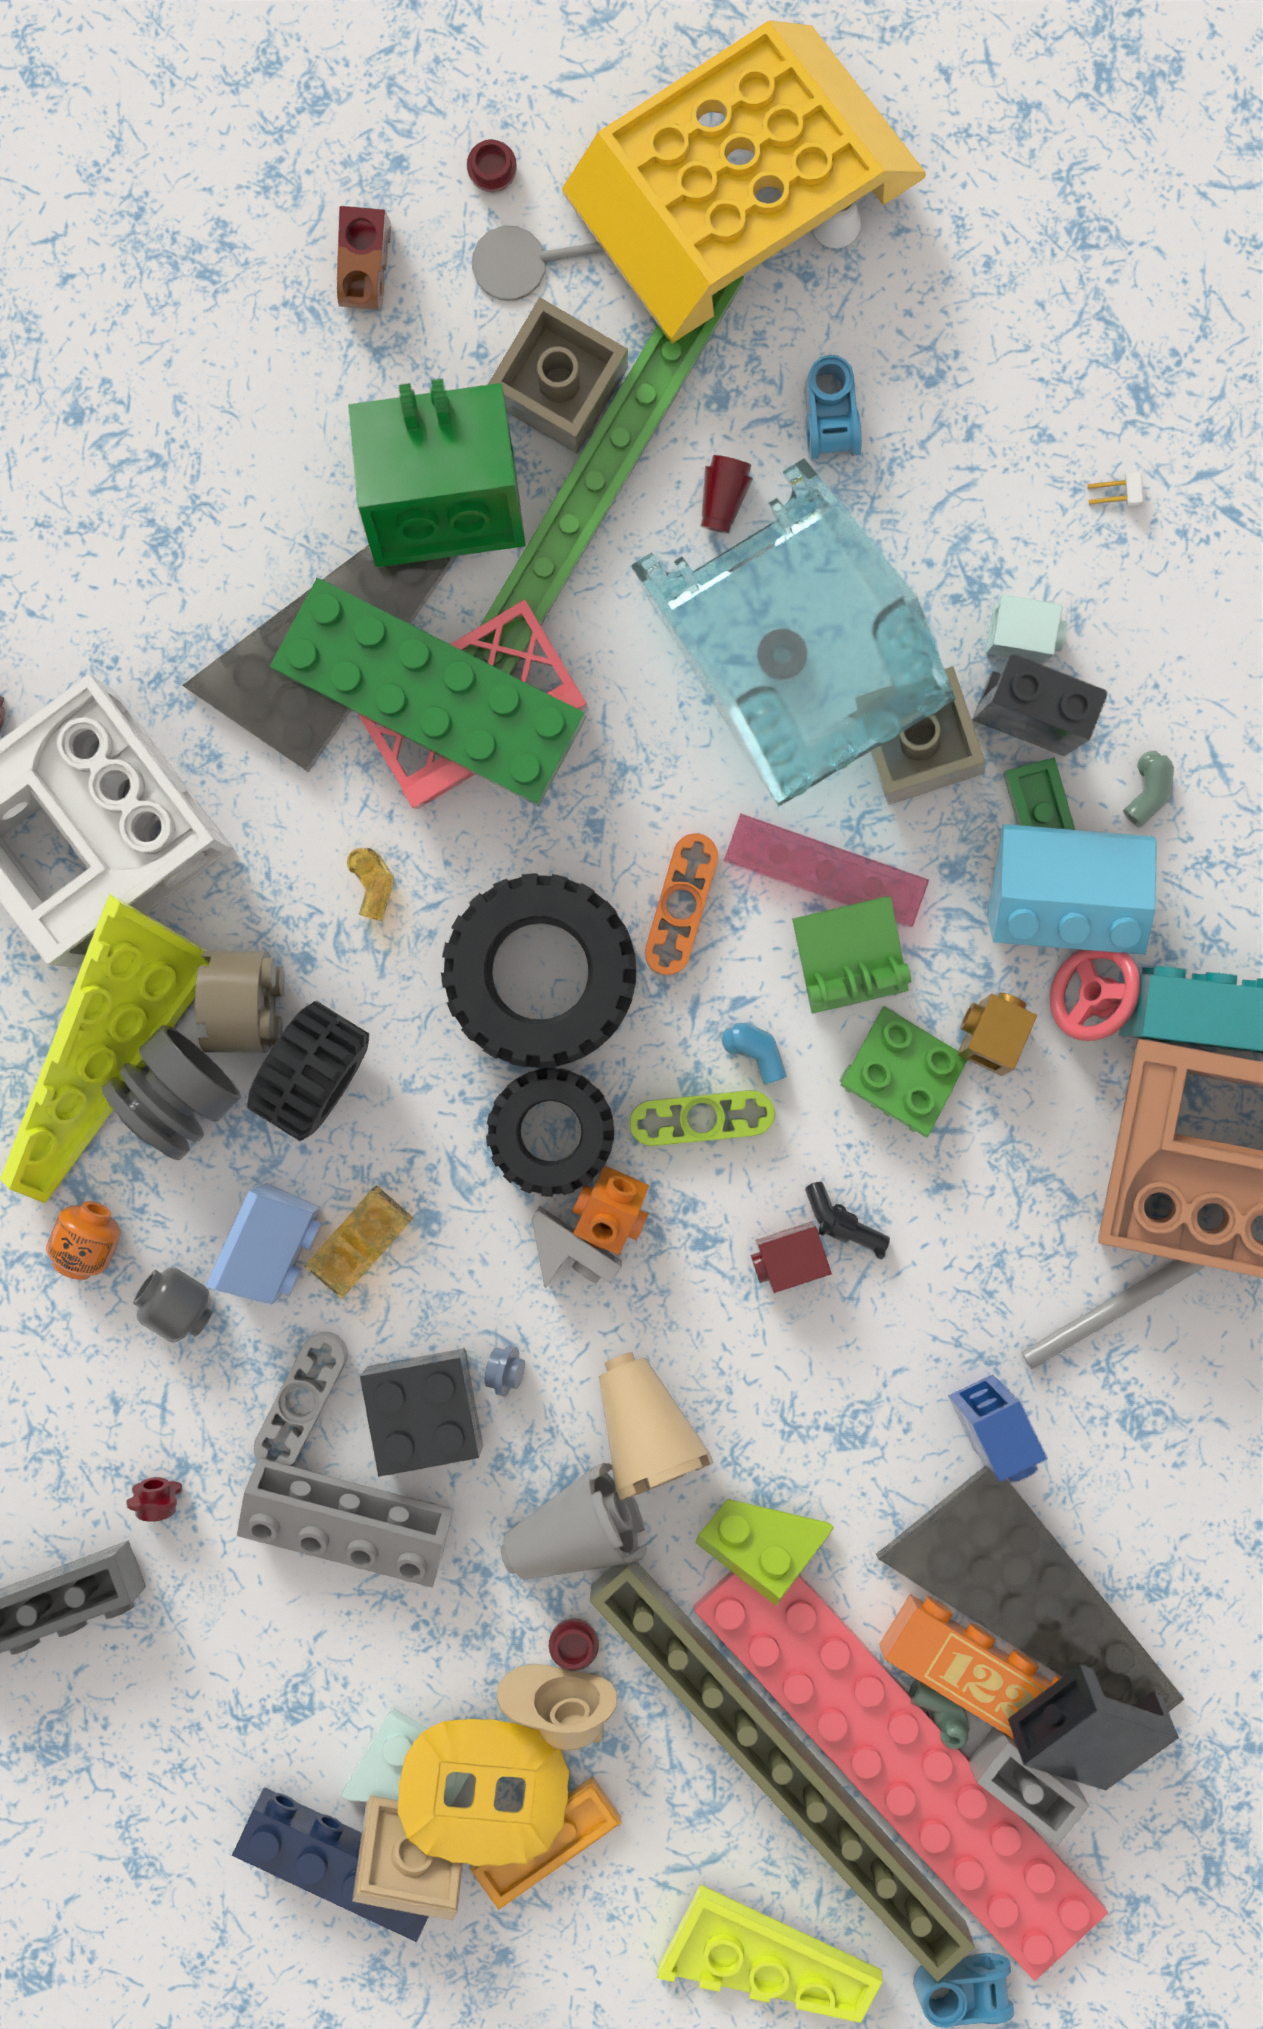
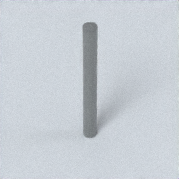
(1109, 1312)

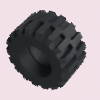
(307, 1070)
(541, 1175)

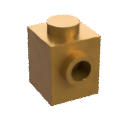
(996, 1032)

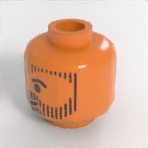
(83, 1240)

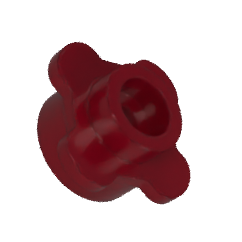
(154, 1499)

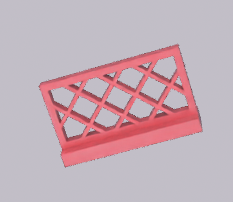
(443, 774)

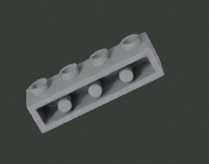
(344, 1522)

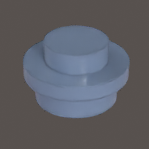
(504, 1370)

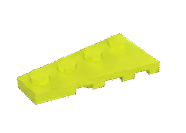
(753, 1953)

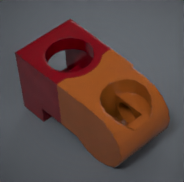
(362, 256)

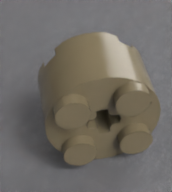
(238, 1001)

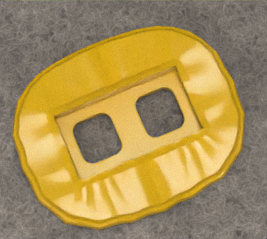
(480, 1832)

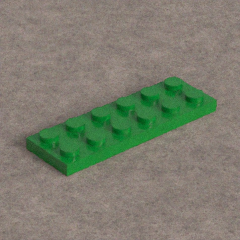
(428, 691)

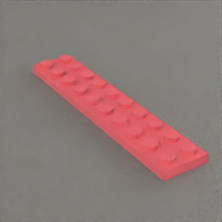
(904, 1769)

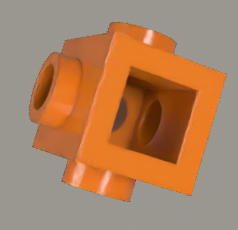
(611, 1210)

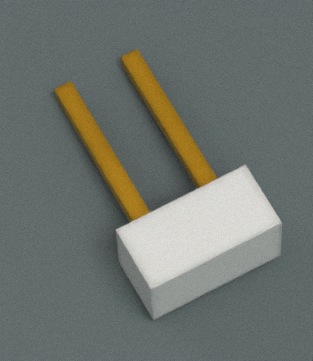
(1133, 489)

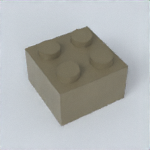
(560, 374)
(931, 752)

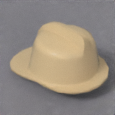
(558, 1702)

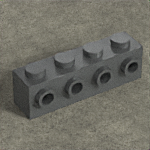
(68, 1597)

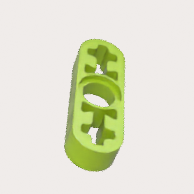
(740, 1125)

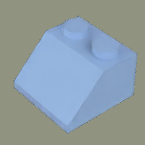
(266, 1245)

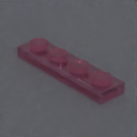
(822, 868)

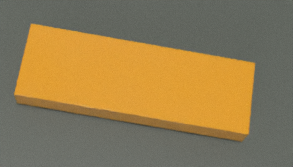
(586, 1820)

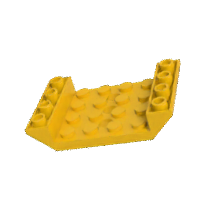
(689, 219)

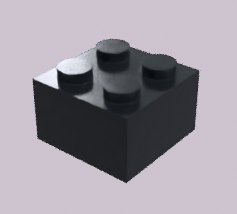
(421, 1412)

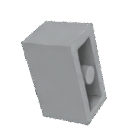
(1038, 1797)

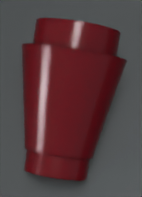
(724, 492)

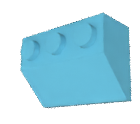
(1073, 889)

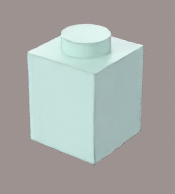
(1026, 629)

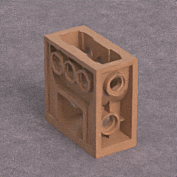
(1185, 1167)

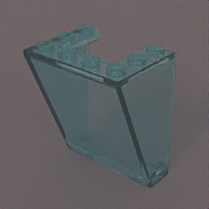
(803, 639)

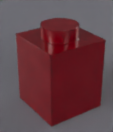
(790, 1257)

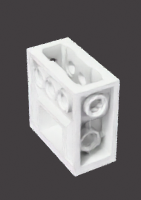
(53, 767)

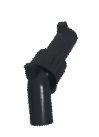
(842, 1224)

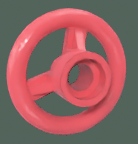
(1097, 995)

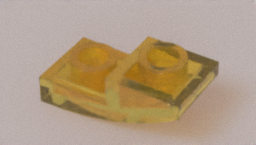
(358, 1242)

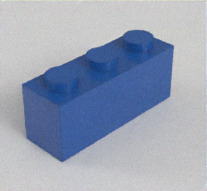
(998, 1429)

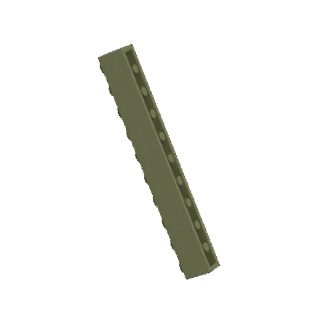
(783, 1767)

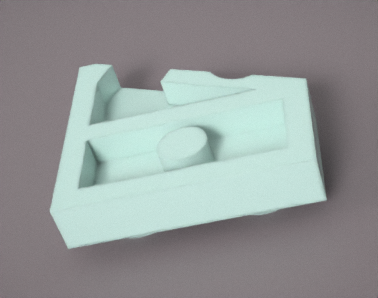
(383, 1762)

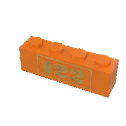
(961, 1662)

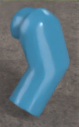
(758, 1045)

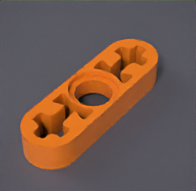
(703, 872)

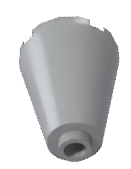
(576, 1531)

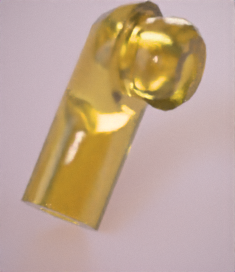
(375, 878)

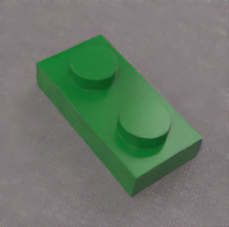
(1038, 795)

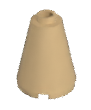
(646, 1429)

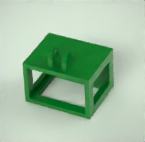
(436, 474)

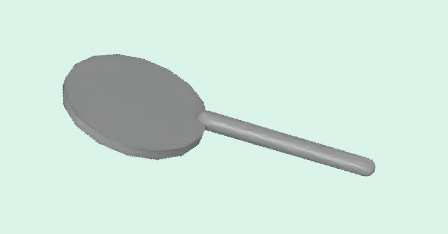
(512, 261)

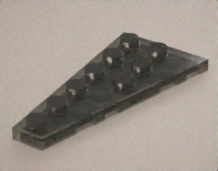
(275, 707)

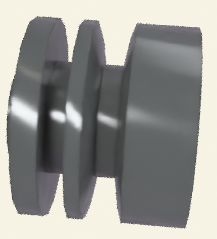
(162, 1102)

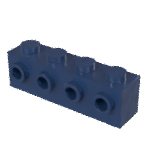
(315, 1856)

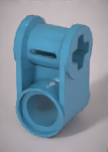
(832, 418)
(970, 1993)

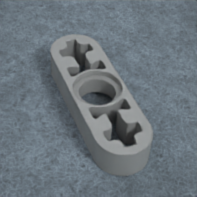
(305, 1362)

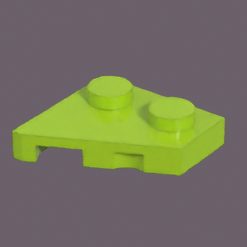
(763, 1545)

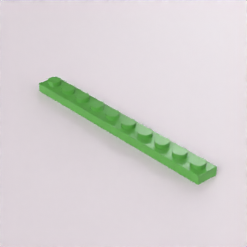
(598, 479)

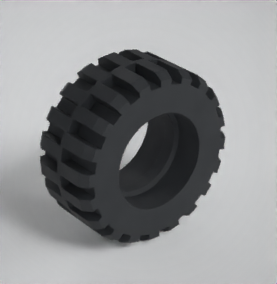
(470, 970)

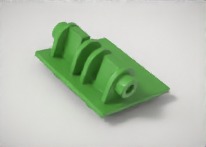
(851, 954)
(904, 1072)

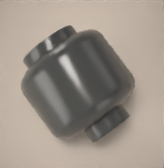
(172, 1304)

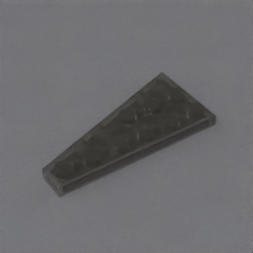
(1011, 1576)

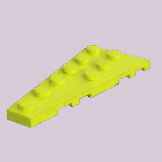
(125, 991)

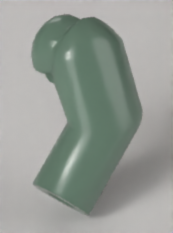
(1157, 787)
(946, 1714)

